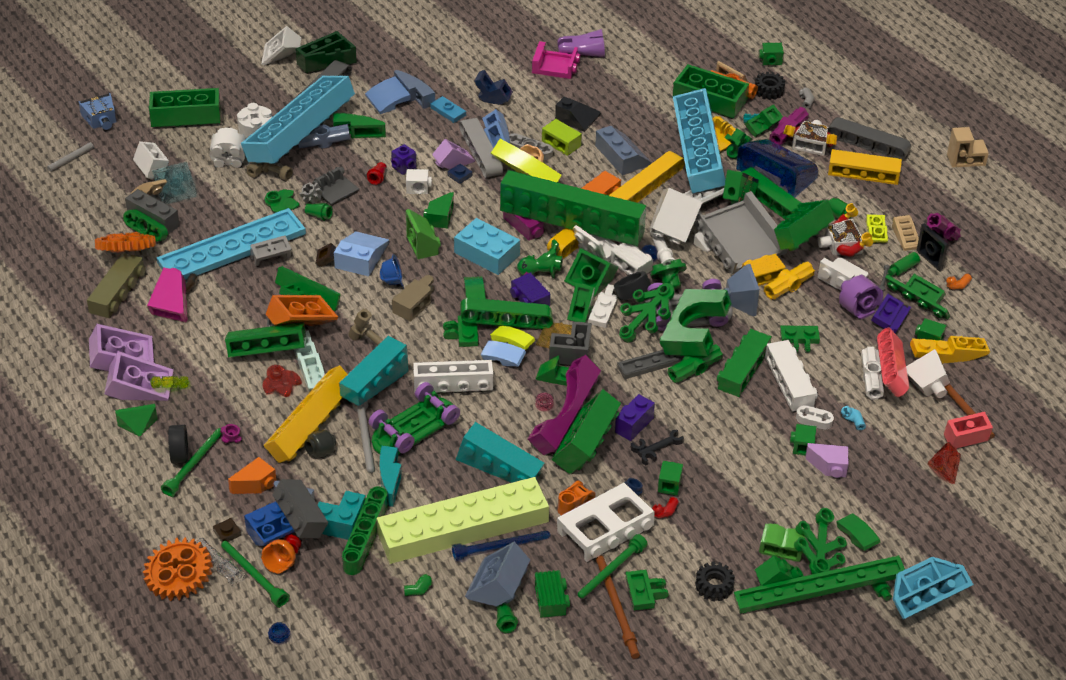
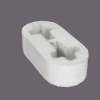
(814, 417)

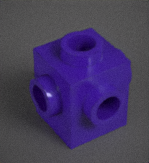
(403, 159)

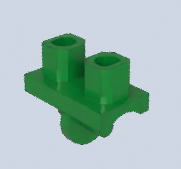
(737, 139)

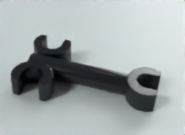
(649, 451)

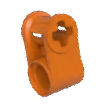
(574, 497)

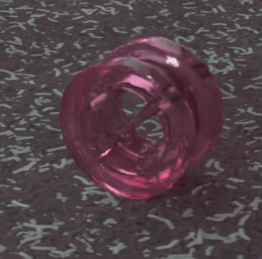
(544, 406)

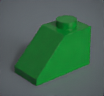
(440, 211)

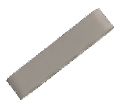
(480, 147)

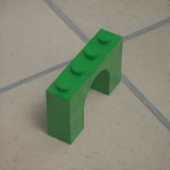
(693, 305)

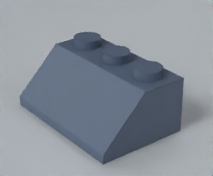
(620, 150)
(499, 576)

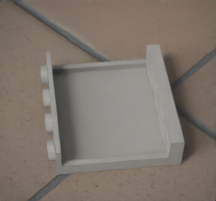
(740, 232)

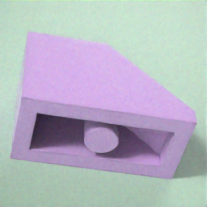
(451, 155)
(828, 459)

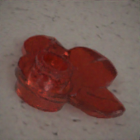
(280, 382)

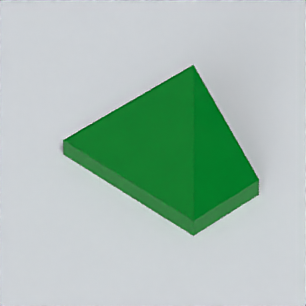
(137, 418)

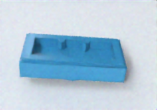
(448, 109)

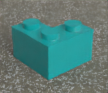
(342, 517)

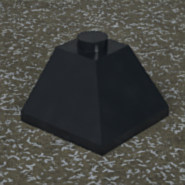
(575, 114)
(932, 247)

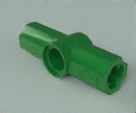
(694, 365)

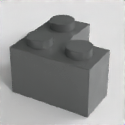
(571, 346)

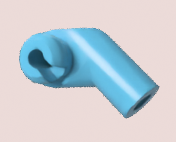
(854, 416)

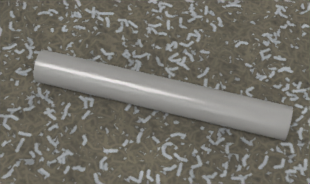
(70, 157)

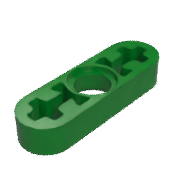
(139, 217)

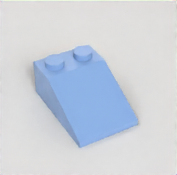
(359, 253)

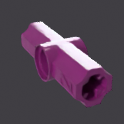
(795, 119)
(943, 226)

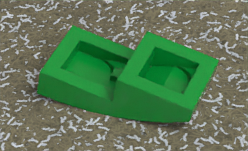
(763, 121)
(859, 532)

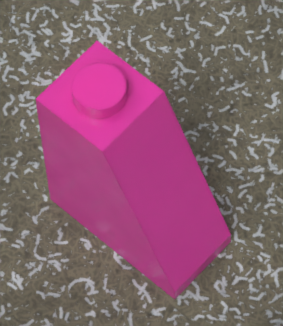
(169, 296)

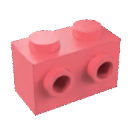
(968, 430)

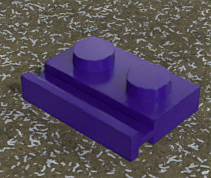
(890, 313)

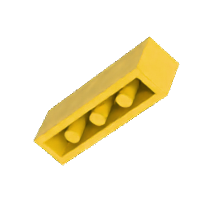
(864, 167)

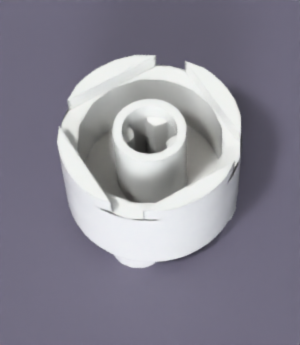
(252, 118)
(227, 148)

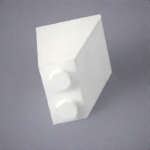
(675, 215)

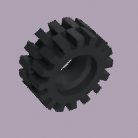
(770, 85)
(718, 572)

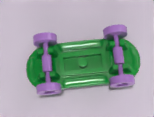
(413, 423)

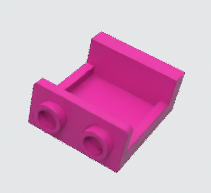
(554, 63)

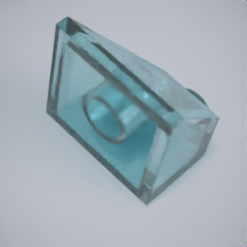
(178, 185)

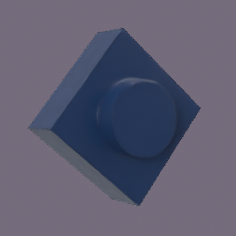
(460, 173)

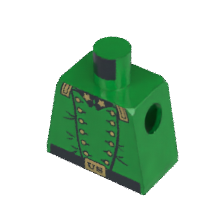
(737, 185)

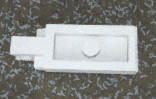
(603, 307)

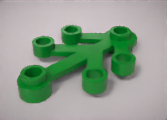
(662, 295)
(818, 562)

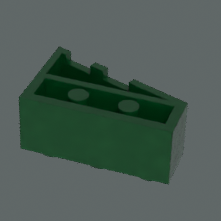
(325, 50)

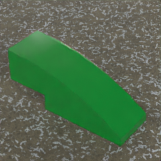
(360, 126)
(474, 287)

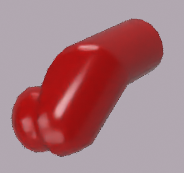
(668, 510)

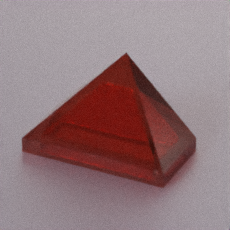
(946, 462)

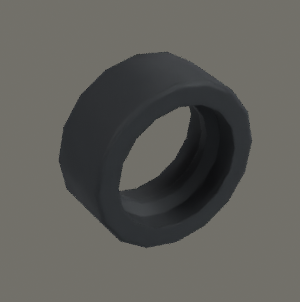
(628, 285)
(178, 443)

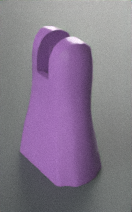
(588, 44)

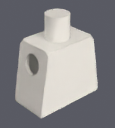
(929, 375)

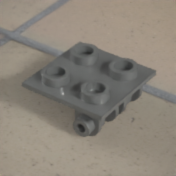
(335, 185)

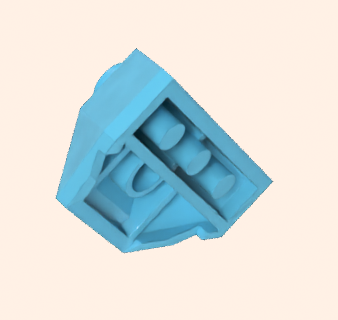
(928, 585)

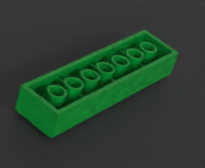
(572, 206)

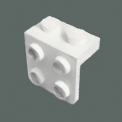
(594, 244)
(838, 271)

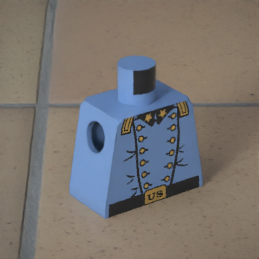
(98, 111)

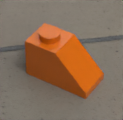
(253, 478)

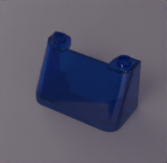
(792, 168)

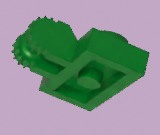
(465, 332)
(800, 335)
(644, 590)

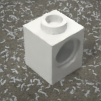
(417, 181)

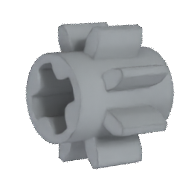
(311, 193)

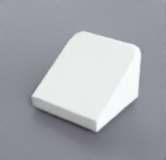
(700, 242)

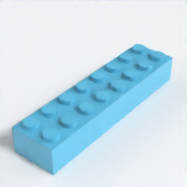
(297, 119)
(699, 141)

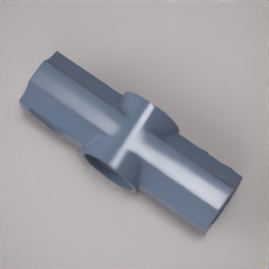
(325, 136)

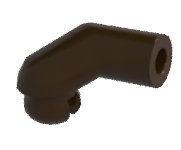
(191, 281)

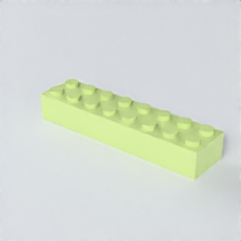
(462, 520)

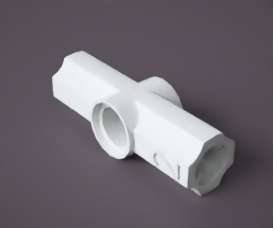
(872, 373)

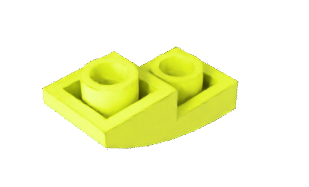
(877, 228)
(512, 336)

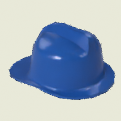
(391, 271)

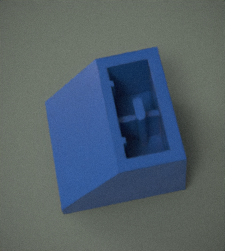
(267, 524)

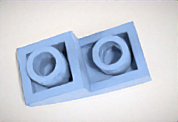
(505, 353)

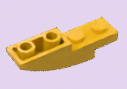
(953, 350)

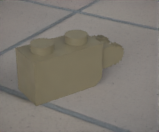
(413, 298)

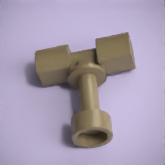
(255, 169)
(362, 327)

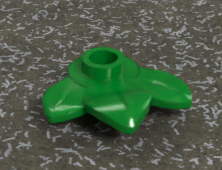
(281, 200)

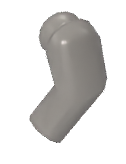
(809, 98)

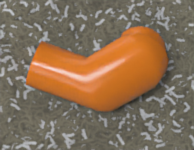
(952, 283)

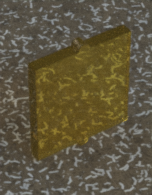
(545, 336)

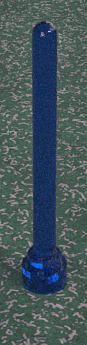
(460, 551)

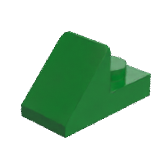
(581, 303)
(552, 372)

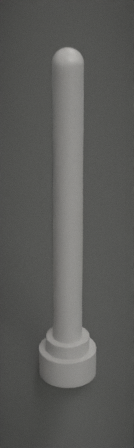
(365, 435)

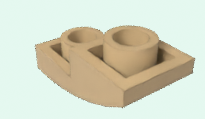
(153, 187)

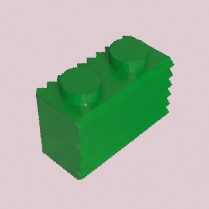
(550, 593)

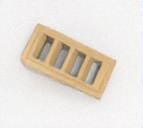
(905, 231)

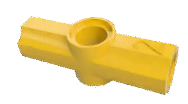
(789, 280)

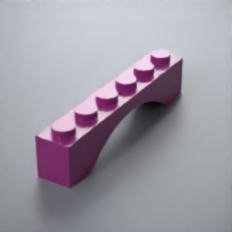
(580, 379)

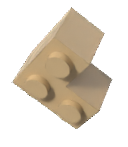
(964, 150)

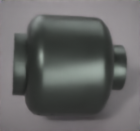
(320, 443)

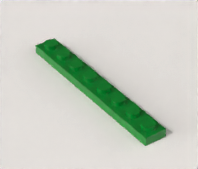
(818, 584)

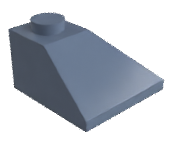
(744, 290)

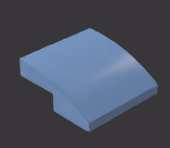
(387, 94)

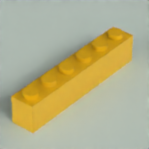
(306, 416)

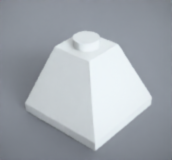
(281, 46)

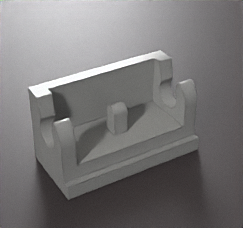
(269, 249)

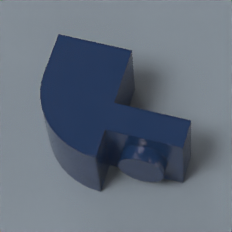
(490, 91)

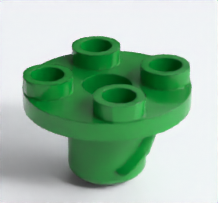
(669, 272)

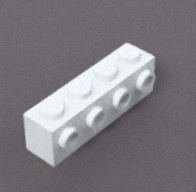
(455, 375)
(790, 375)

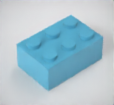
(487, 246)

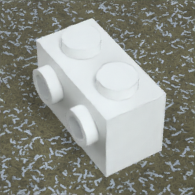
(149, 158)

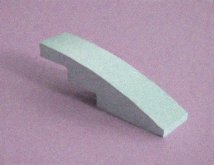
(309, 363)

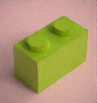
(561, 137)

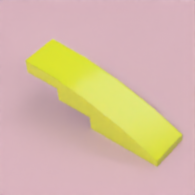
(523, 162)

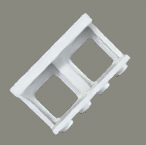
(601, 509)

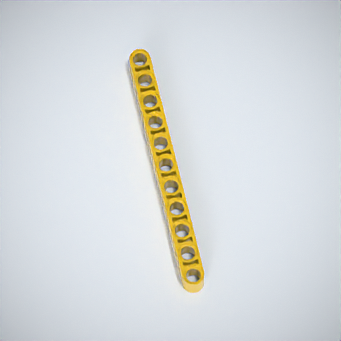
(632, 190)

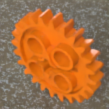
(130, 241)
(178, 569)

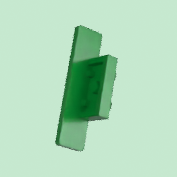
(296, 284)
(922, 291)

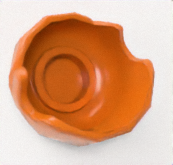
(278, 556)

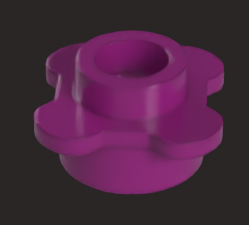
(233, 430)

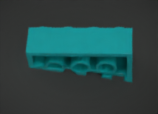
(497, 455)

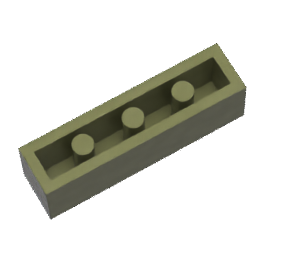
(116, 285)

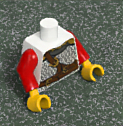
(810, 137)
(844, 237)

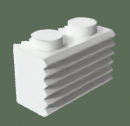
(631, 259)

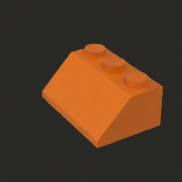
(298, 309)

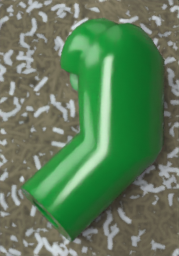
(420, 586)

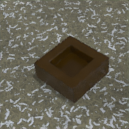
(325, 255)
(227, 530)

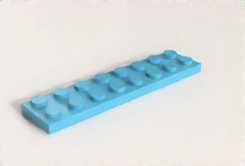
(231, 244)

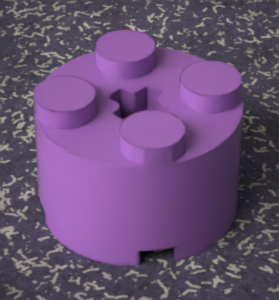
(860, 296)

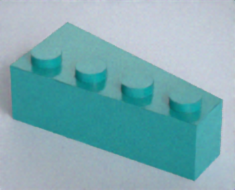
(375, 371)

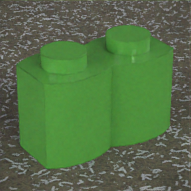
(780, 542)

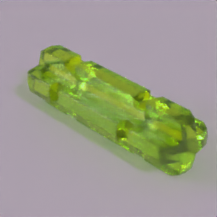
(169, 382)

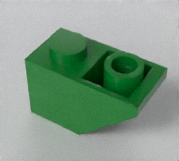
(777, 570)

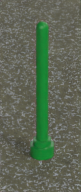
(171, 486)
(636, 545)
(278, 596)

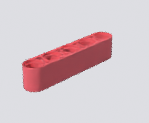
(892, 362)

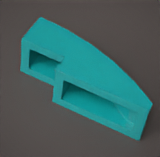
(390, 472)

